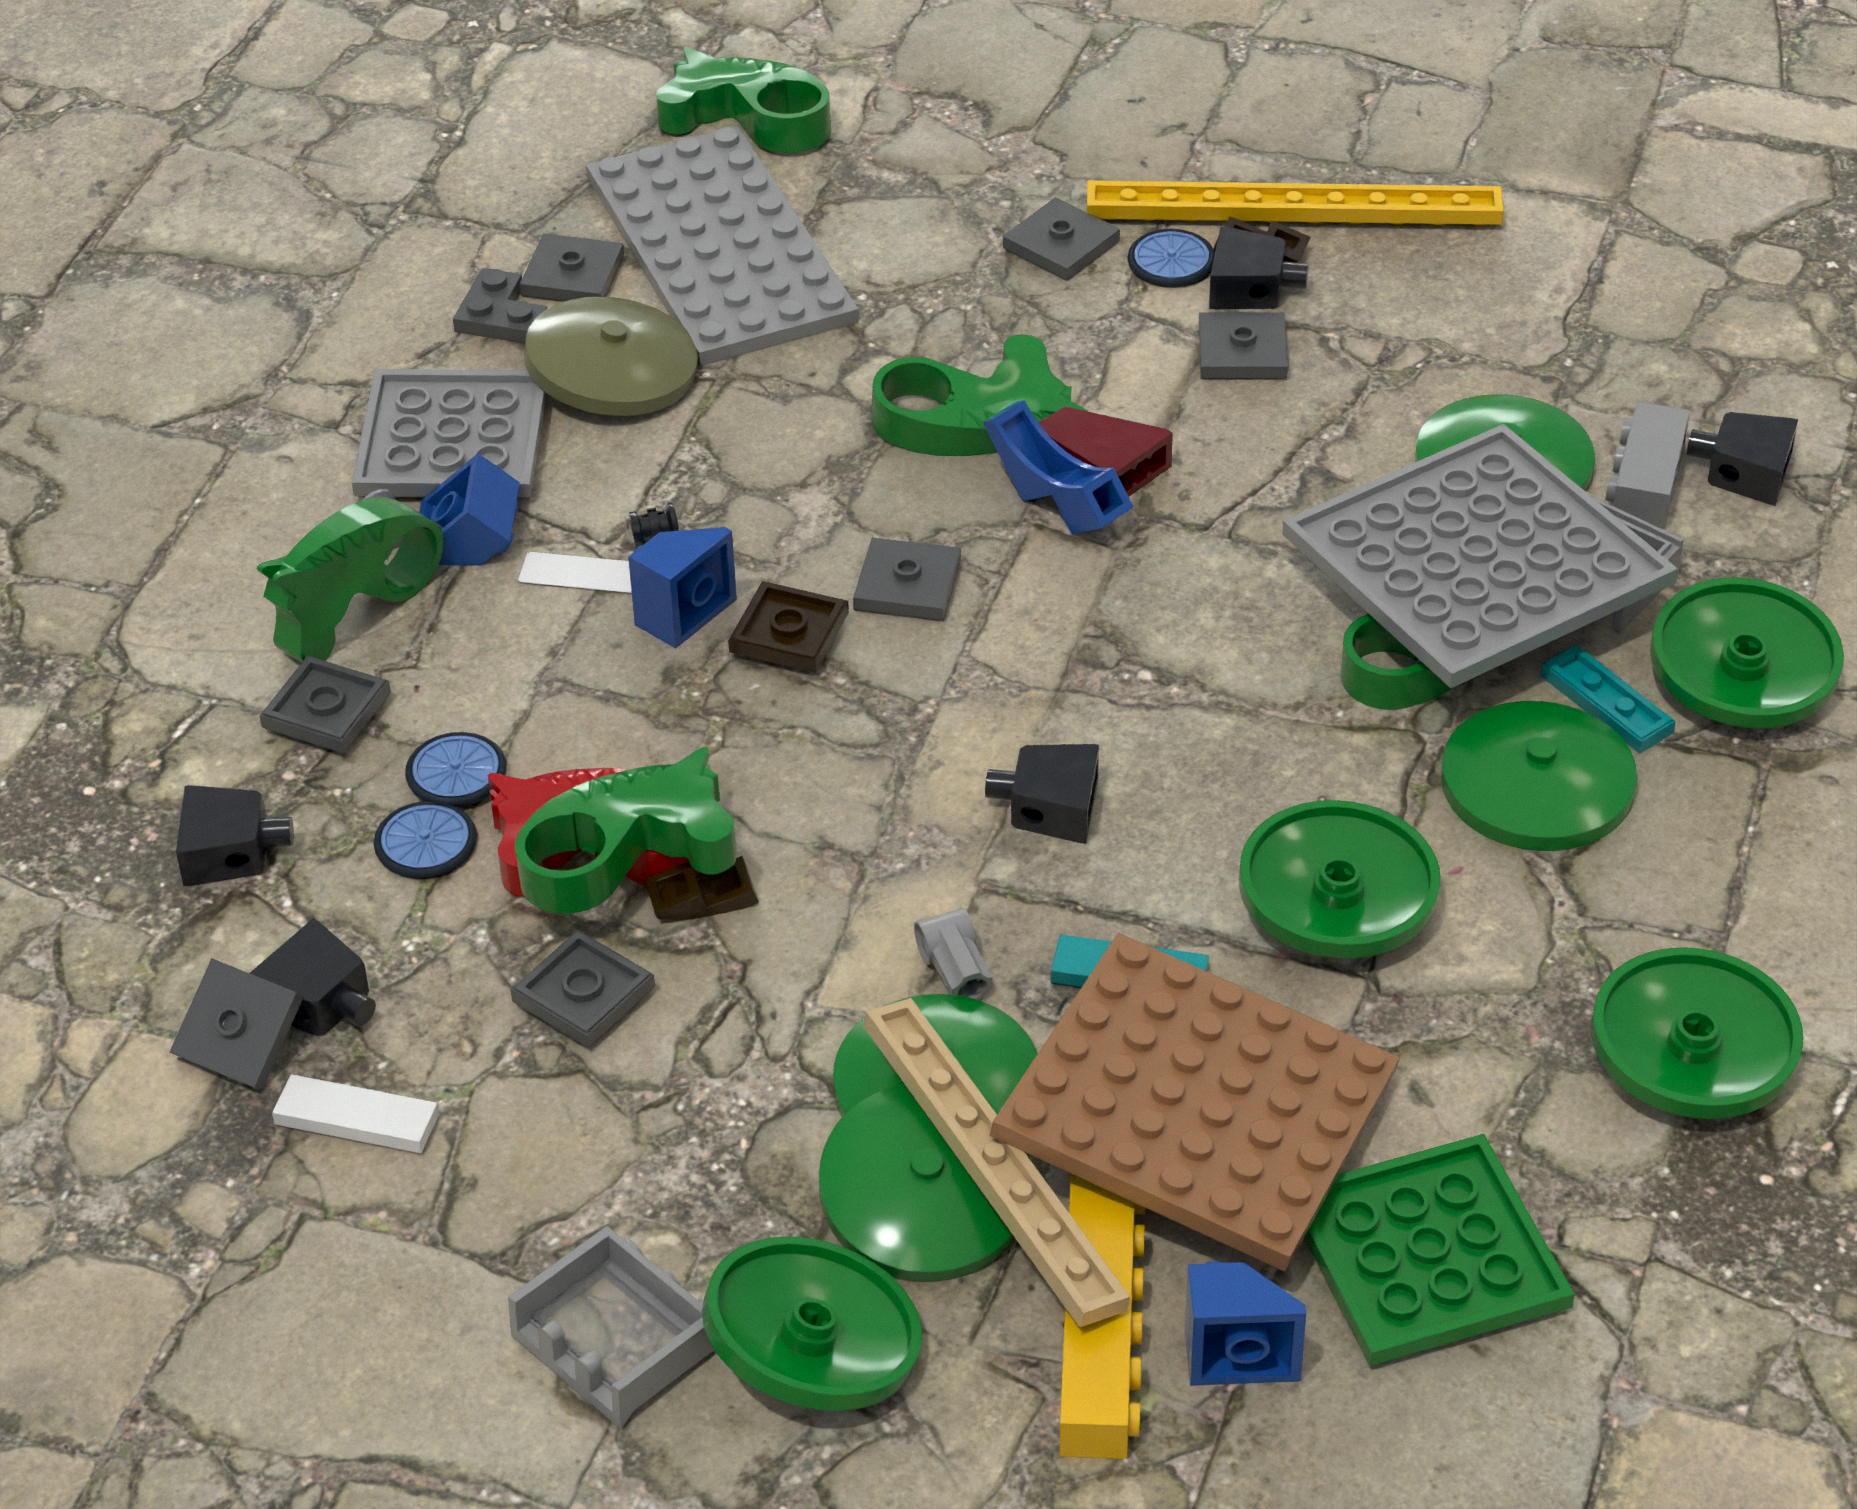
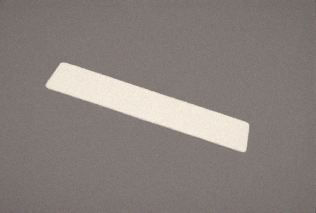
(576, 572)

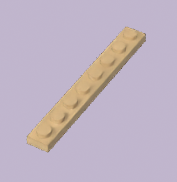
(999, 1170)

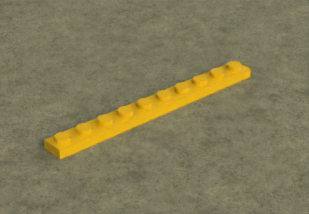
(1295, 202)

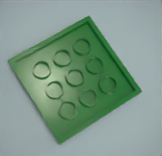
(1433, 1251)

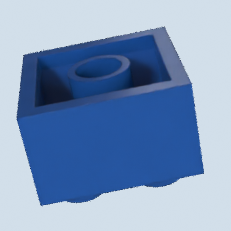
(474, 512)
(682, 581)
(1241, 1327)

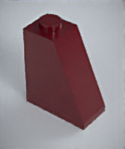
(1132, 448)

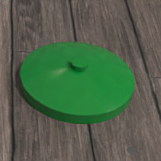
(1539, 424)
(1746, 652)
(1538, 775)
(1339, 879)
(1696, 1033)
(980, 1037)
(904, 1194)
(811, 1323)

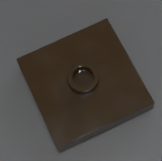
(788, 626)

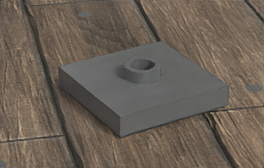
(1061, 238)
(571, 268)
(1242, 345)
(907, 578)
(325, 704)
(583, 988)
(236, 1024)

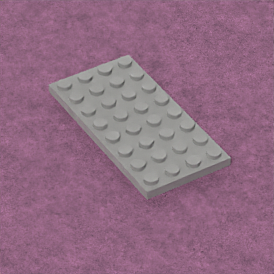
(721, 244)

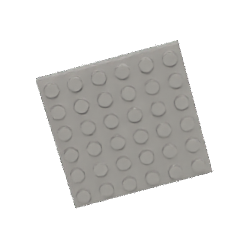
(1478, 554)

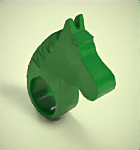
(771, 100)
(965, 399)
(344, 559)
(1379, 686)
(620, 818)

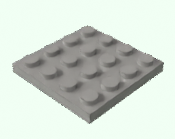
(434, 421)

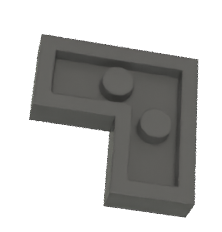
(492, 308)

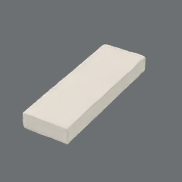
(355, 1113)

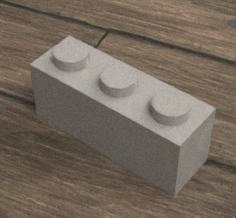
(1648, 462)

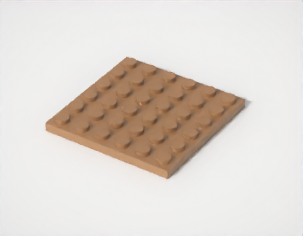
(1197, 1100)

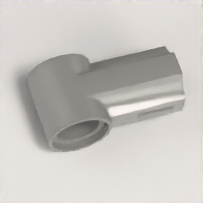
(952, 947)

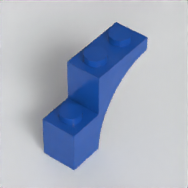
(1040, 468)

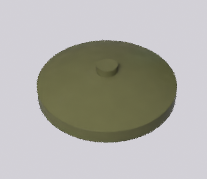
(610, 356)

